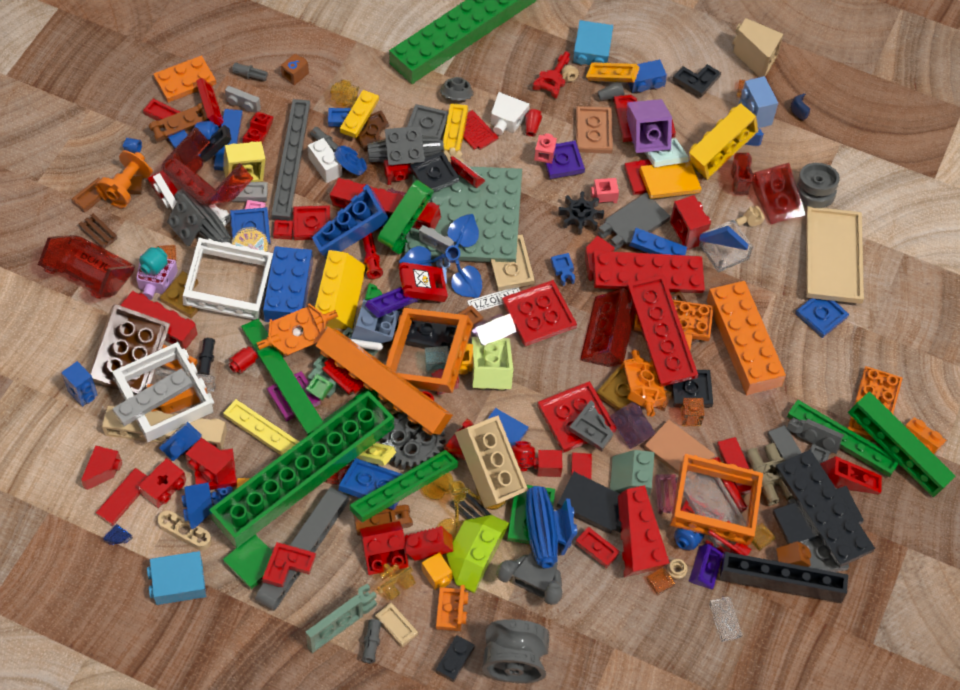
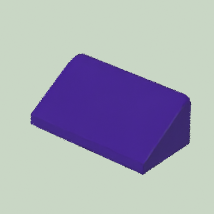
(706, 566)

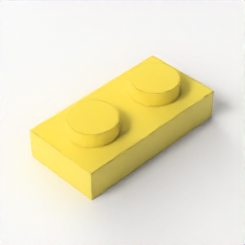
(378, 454)

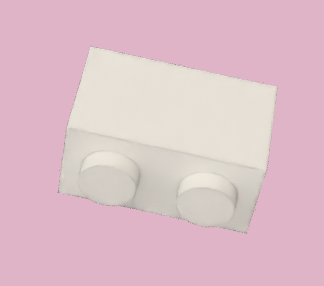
(324, 160)

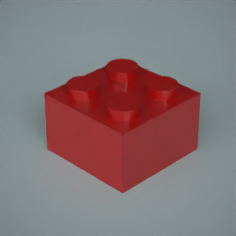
(689, 221)

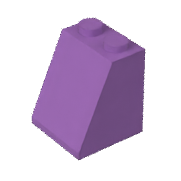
(649, 125)

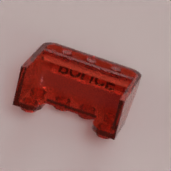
(86, 262)

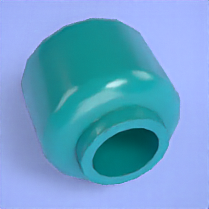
(153, 261)

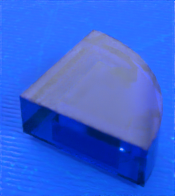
(117, 536)

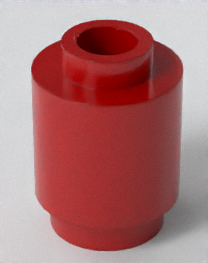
(242, 360)

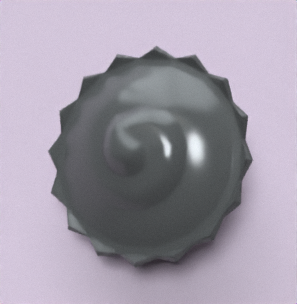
(457, 89)

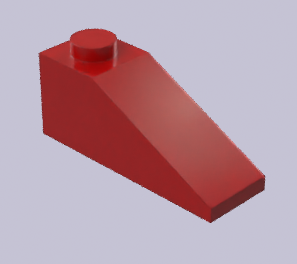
(855, 477)

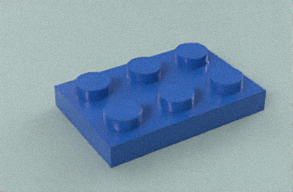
(365, 478)

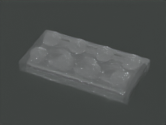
(711, 499)

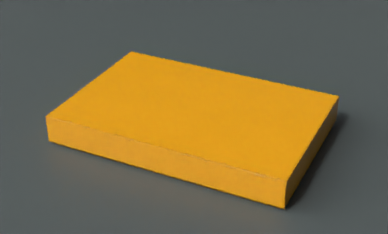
(670, 180)

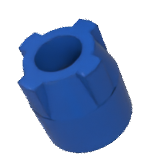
(132, 145)

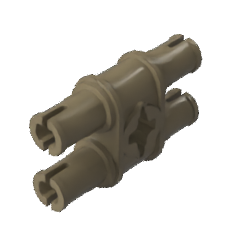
(770, 475)

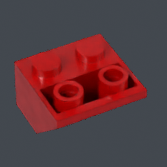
(383, 546)

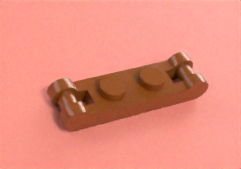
(178, 122)

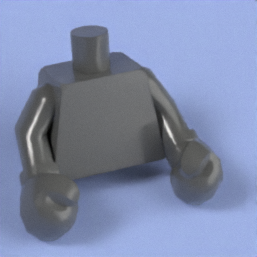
(532, 577)

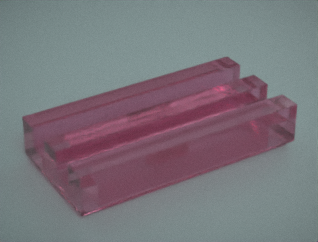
(667, 509)

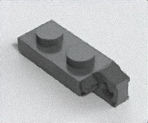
(816, 434)

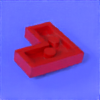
(286, 558)

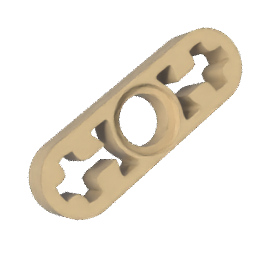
(180, 522)

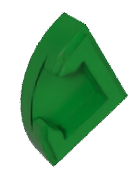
(372, 292)

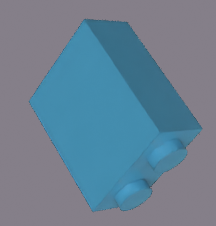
(592, 43)
(176, 578)

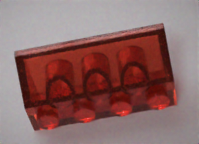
(609, 329)

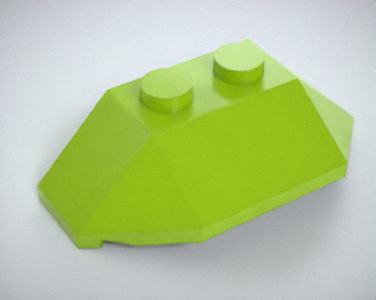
(475, 549)

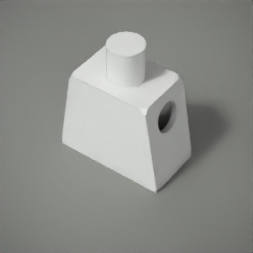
(508, 113)

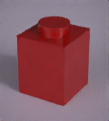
(548, 463)

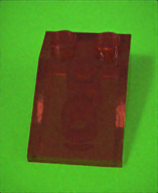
(777, 193)

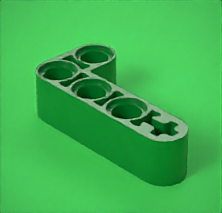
(405, 216)

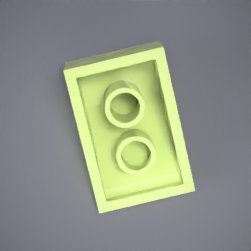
(492, 364)

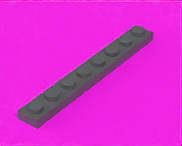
(291, 160)

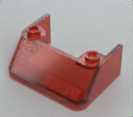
(185, 163)

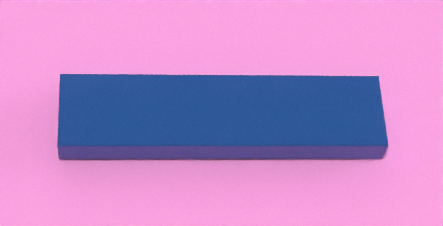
(232, 120)

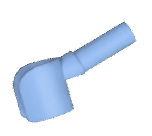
(446, 265)

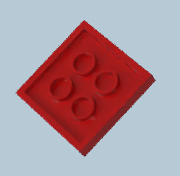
(539, 313)
(565, 407)

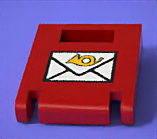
(419, 282)

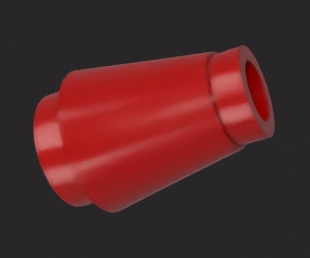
(532, 119)

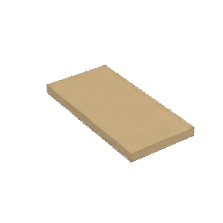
(834, 255)

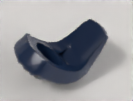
(798, 108)

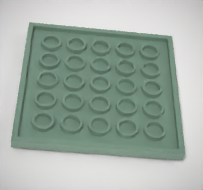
(495, 212)

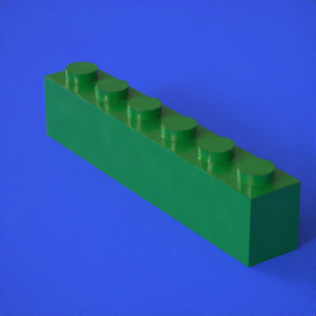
(901, 444)

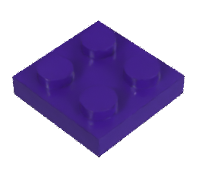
(566, 161)

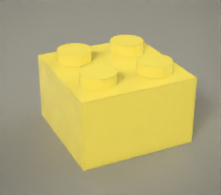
(249, 155)

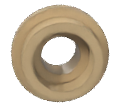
(569, 73)
(677, 563)

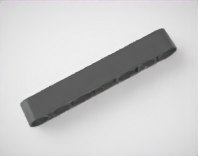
(308, 539)

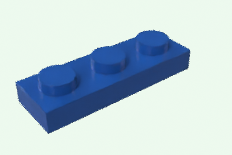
(655, 244)

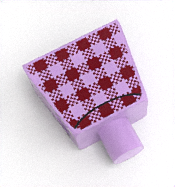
(156, 283)

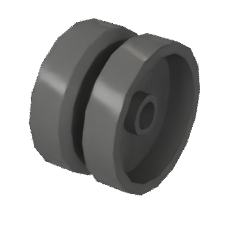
(818, 185)

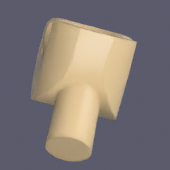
(752, 216)

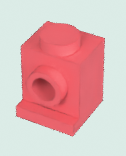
(547, 145)
(605, 190)

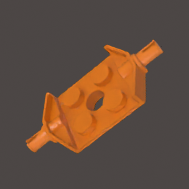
(281, 330)
(643, 383)

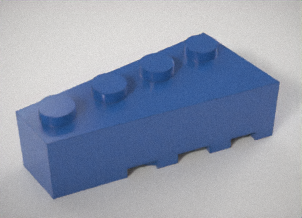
(352, 223)

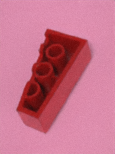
(640, 533)

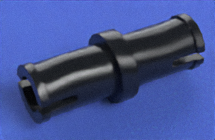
(206, 356)

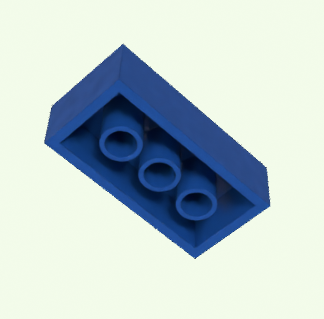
(287, 282)

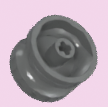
(515, 651)

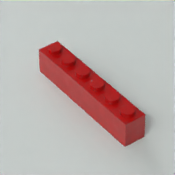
(346, 189)

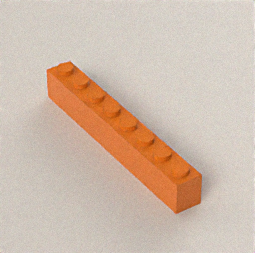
(383, 380)

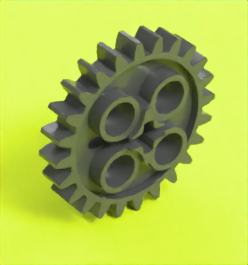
(412, 441)

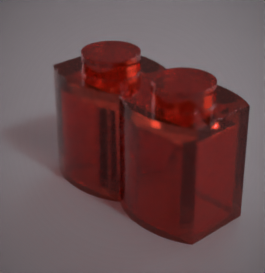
(741, 173)

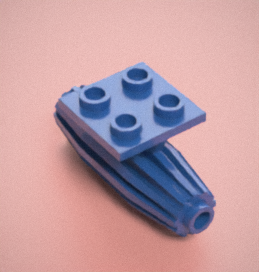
(548, 526)

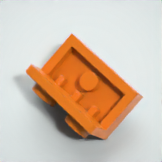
(931, 439)
(450, 608)

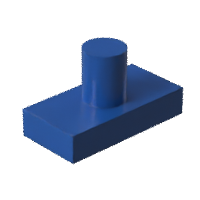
(180, 441)

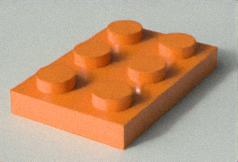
(181, 79)

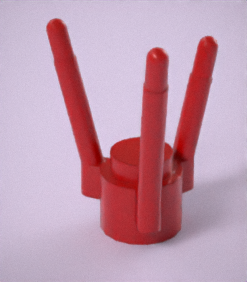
(737, 548)

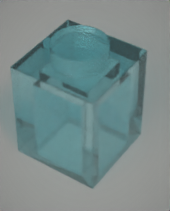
(435, 358)

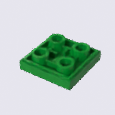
(249, 561)

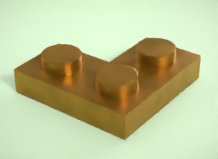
(174, 296)

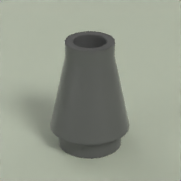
(610, 91)

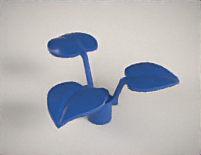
(463, 232)

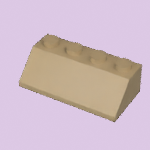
(491, 461)

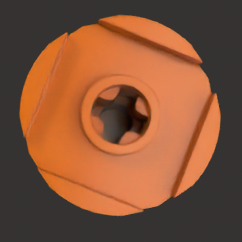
(116, 188)

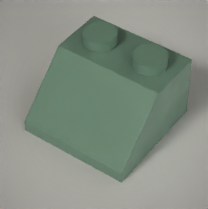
(632, 470)

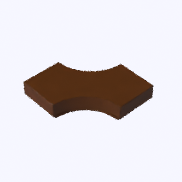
(375, 125)

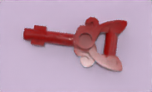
(552, 77)

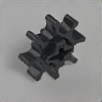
(581, 212)

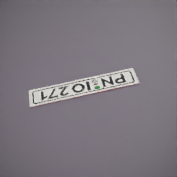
(492, 299)

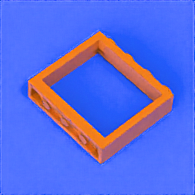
(456, 354)
(723, 471)

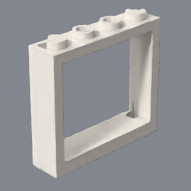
(222, 304)
(154, 361)

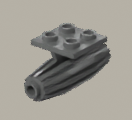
(404, 146)
(192, 218)

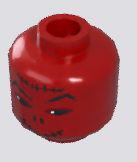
(524, 454)

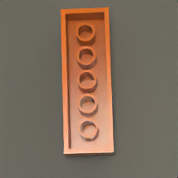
(746, 338)

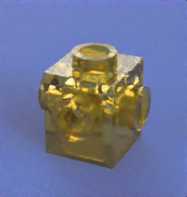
(344, 93)

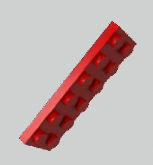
(618, 269)
(662, 330)

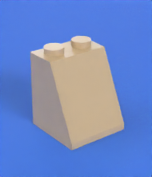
(757, 46)

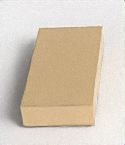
(396, 625)

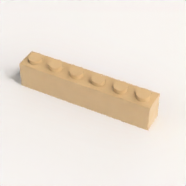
(212, 430)

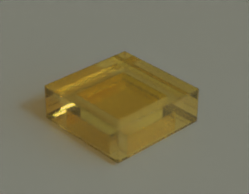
(763, 537)

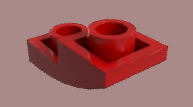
(258, 128)

